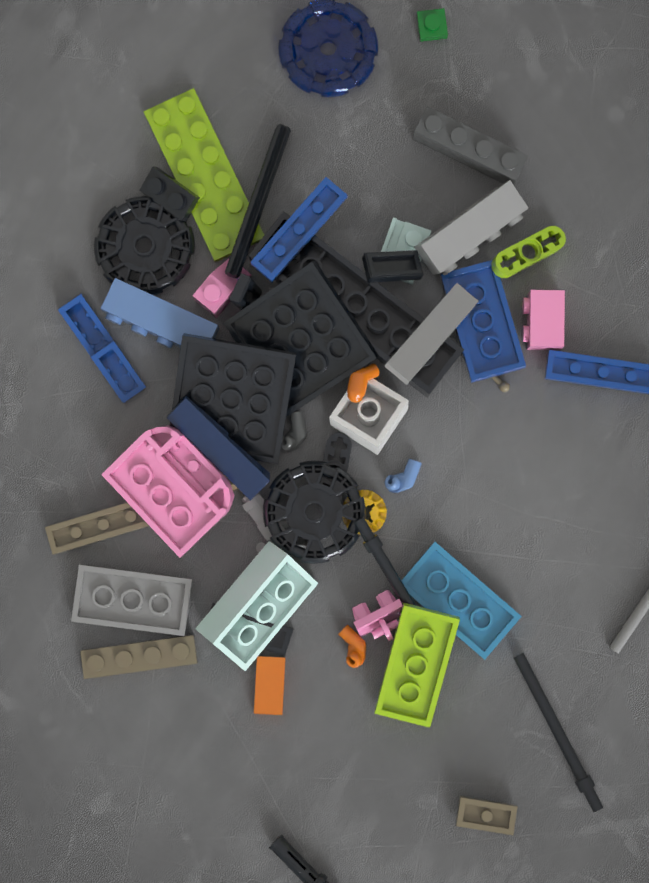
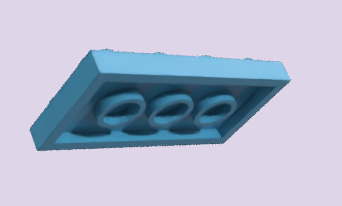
(450, 588)

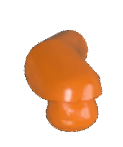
(359, 380)
(356, 647)

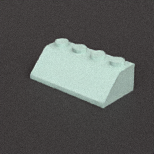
(265, 590)

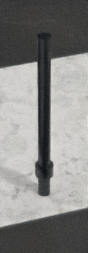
(374, 545)
(583, 781)

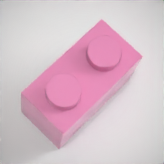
(544, 319)

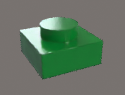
(432, 24)

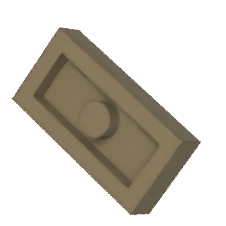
(486, 815)

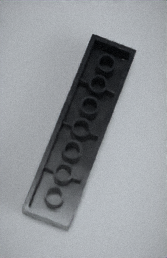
(378, 312)

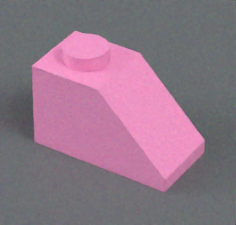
(216, 290)

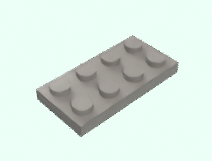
(131, 600)

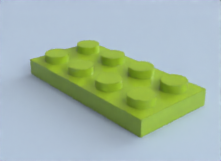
(416, 665)

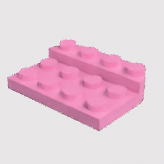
(171, 486)

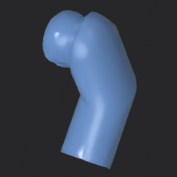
(404, 480)

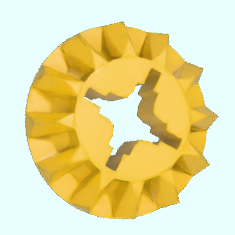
(378, 512)

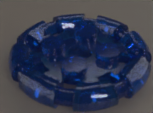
(328, 31)

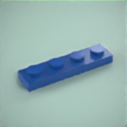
(299, 229)
(597, 371)

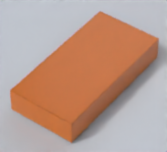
(269, 685)

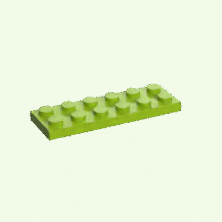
(203, 168)

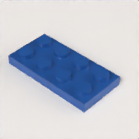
(488, 330)

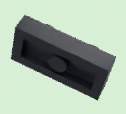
(169, 192)

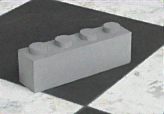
(471, 228)

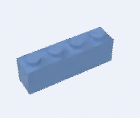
(153, 315)

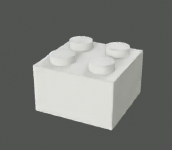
(372, 418)

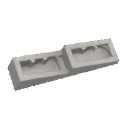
(431, 333)

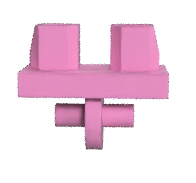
(381, 620)

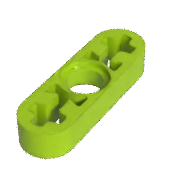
(535, 242)

